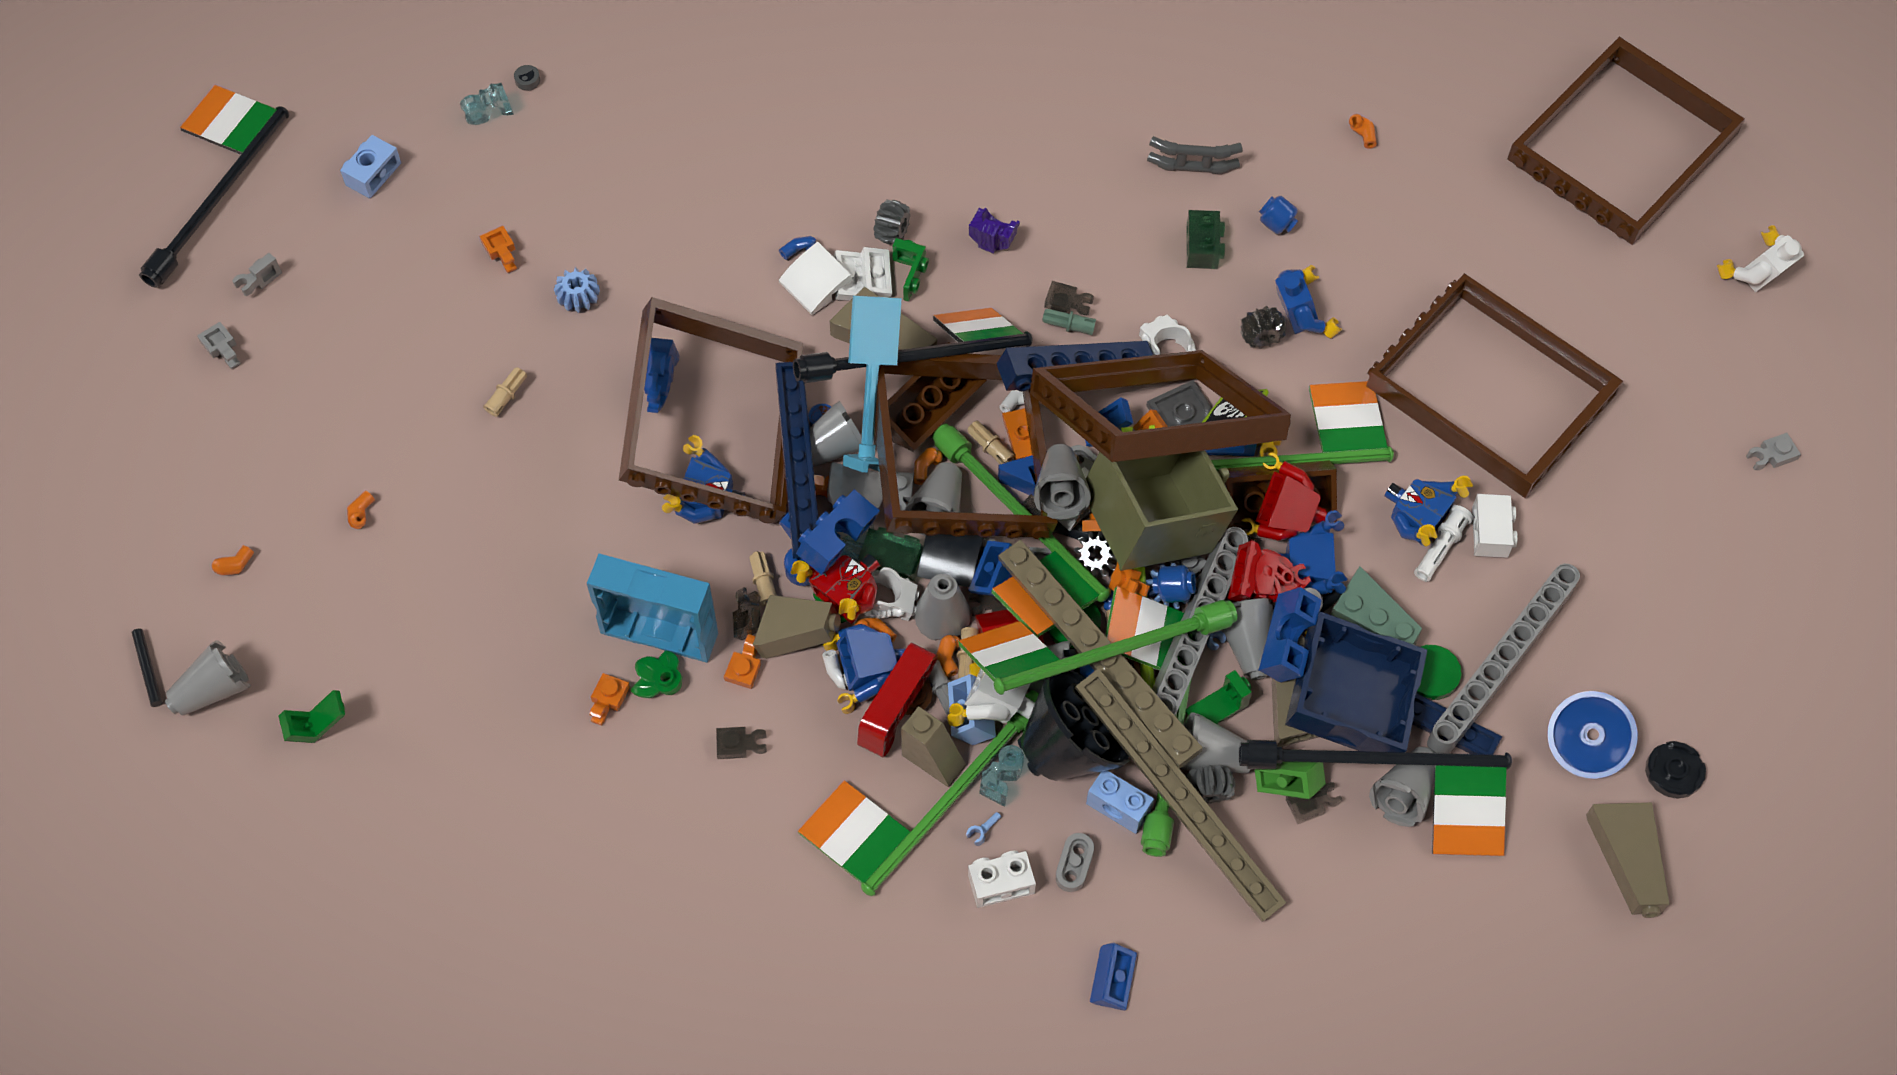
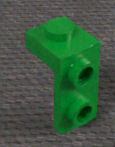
(914, 255)
(1225, 701)
(312, 725)

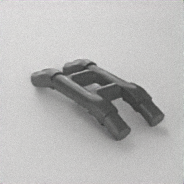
(1182, 151)

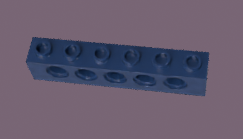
(1018, 362)

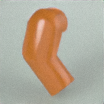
(1364, 128)
(921, 464)
(356, 510)
(233, 564)
(878, 625)
(945, 652)

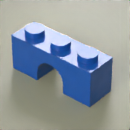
(850, 516)
(1292, 614)

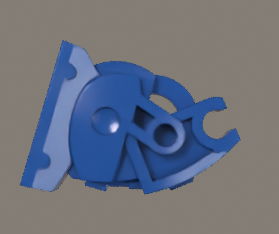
(660, 372)

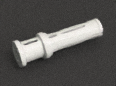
(1449, 533)

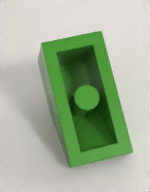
(1292, 779)

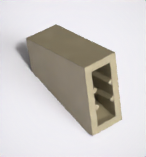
(794, 625)
(931, 747)

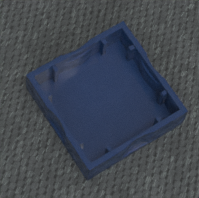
(1357, 687)

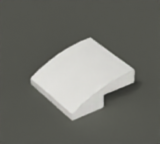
(867, 269)
(815, 278)

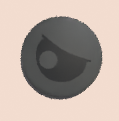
(527, 77)

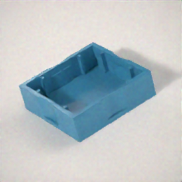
(653, 607)

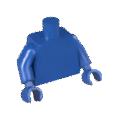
(1317, 553)

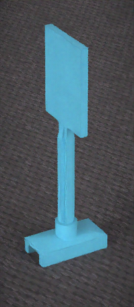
(873, 343)

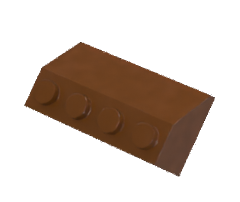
(925, 405)
(1249, 486)

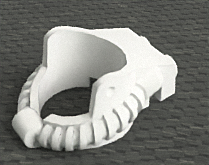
(1166, 328)
(904, 592)

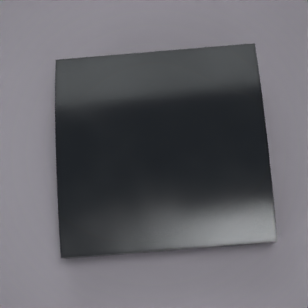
(951, 556)

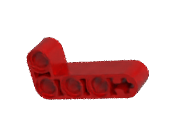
(894, 698)

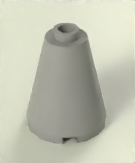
(833, 436)
(1061, 484)
(939, 492)
(942, 609)
(1249, 634)
(207, 681)
(1218, 745)
(1404, 792)

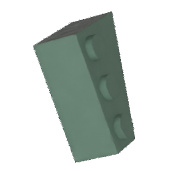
(1375, 610)

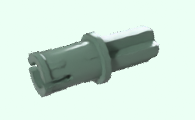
(1070, 321)

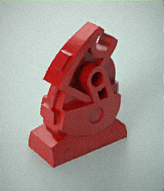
(1263, 574)

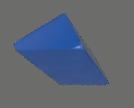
(1113, 976)

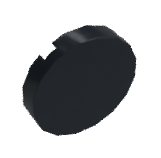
(1675, 770)

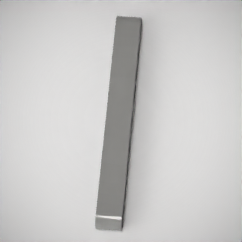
(1182, 645)
(1499, 668)

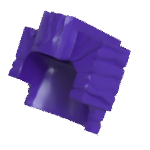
(991, 233)

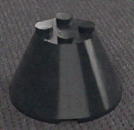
(1066, 735)

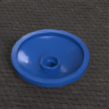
(1570, 739)

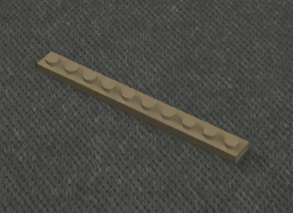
(1087, 636)
(1180, 795)

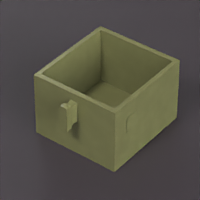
(1160, 507)

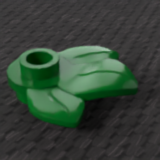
(655, 673)

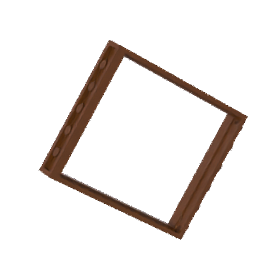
(1665, 82)
(1527, 330)
(727, 333)
(1056, 387)
(954, 523)

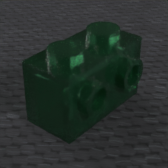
(1203, 239)
(893, 552)

